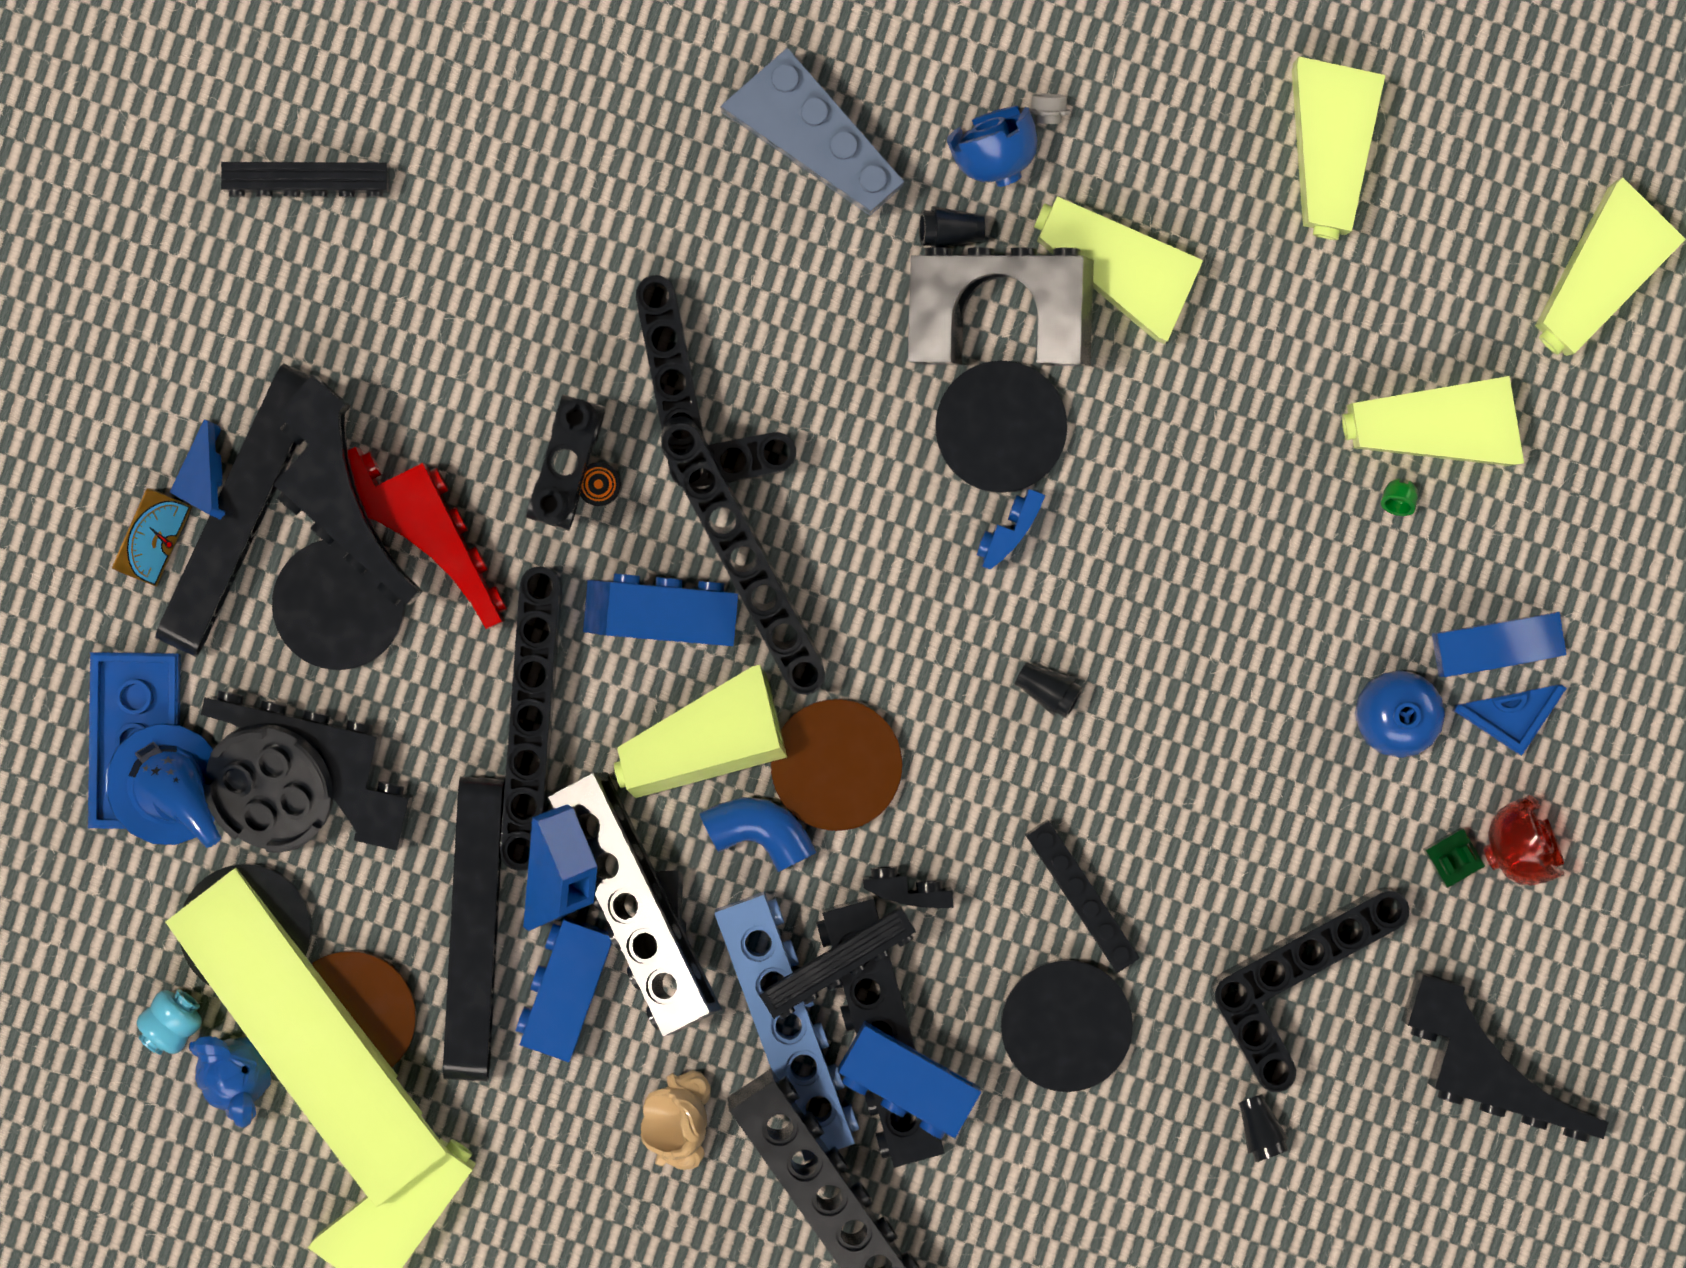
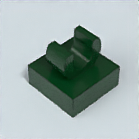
(1453, 857)

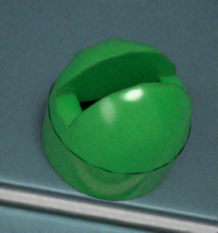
(1399, 498)

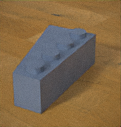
(805, 124)

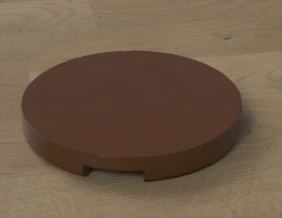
(838, 765)
(374, 997)

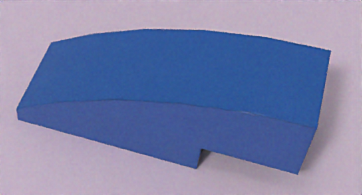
(1498, 644)

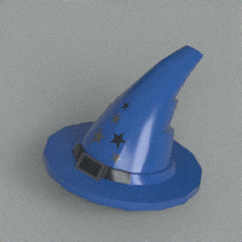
(158, 786)

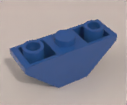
(559, 868)

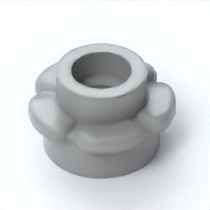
(1049, 108)

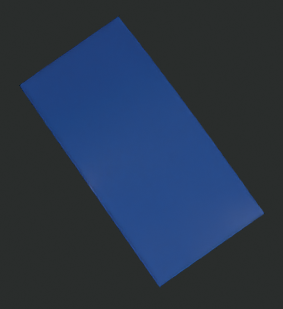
(1002, 541)

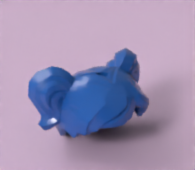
(222, 1080)

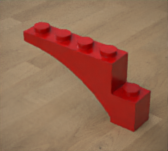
(417, 510)

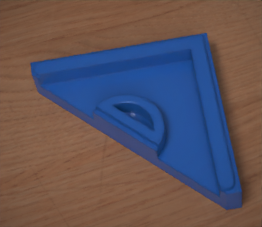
(201, 472)
(1512, 717)

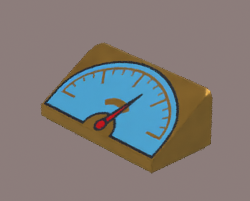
(151, 537)

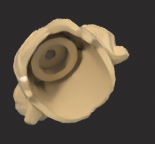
(677, 1120)

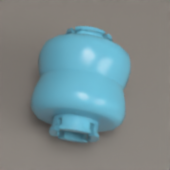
(169, 1022)

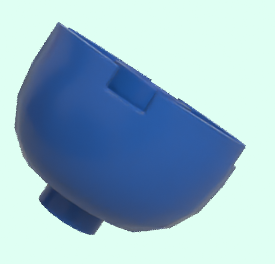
(996, 146)
(1380, 708)

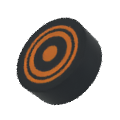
(600, 484)

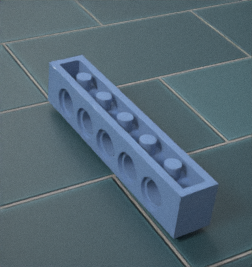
(736, 923)

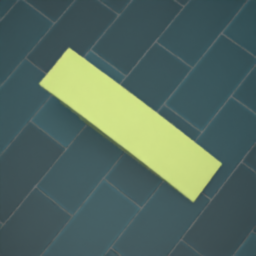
(307, 1037)

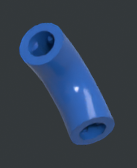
(761, 823)

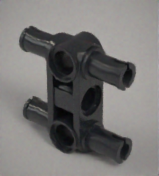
(573, 429)

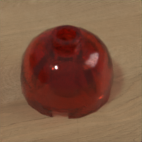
(1523, 844)

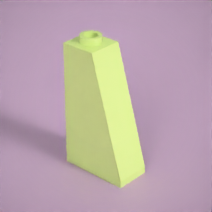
(1333, 134)
(1611, 261)
(1129, 269)
(1448, 422)
(706, 739)
(393, 1230)

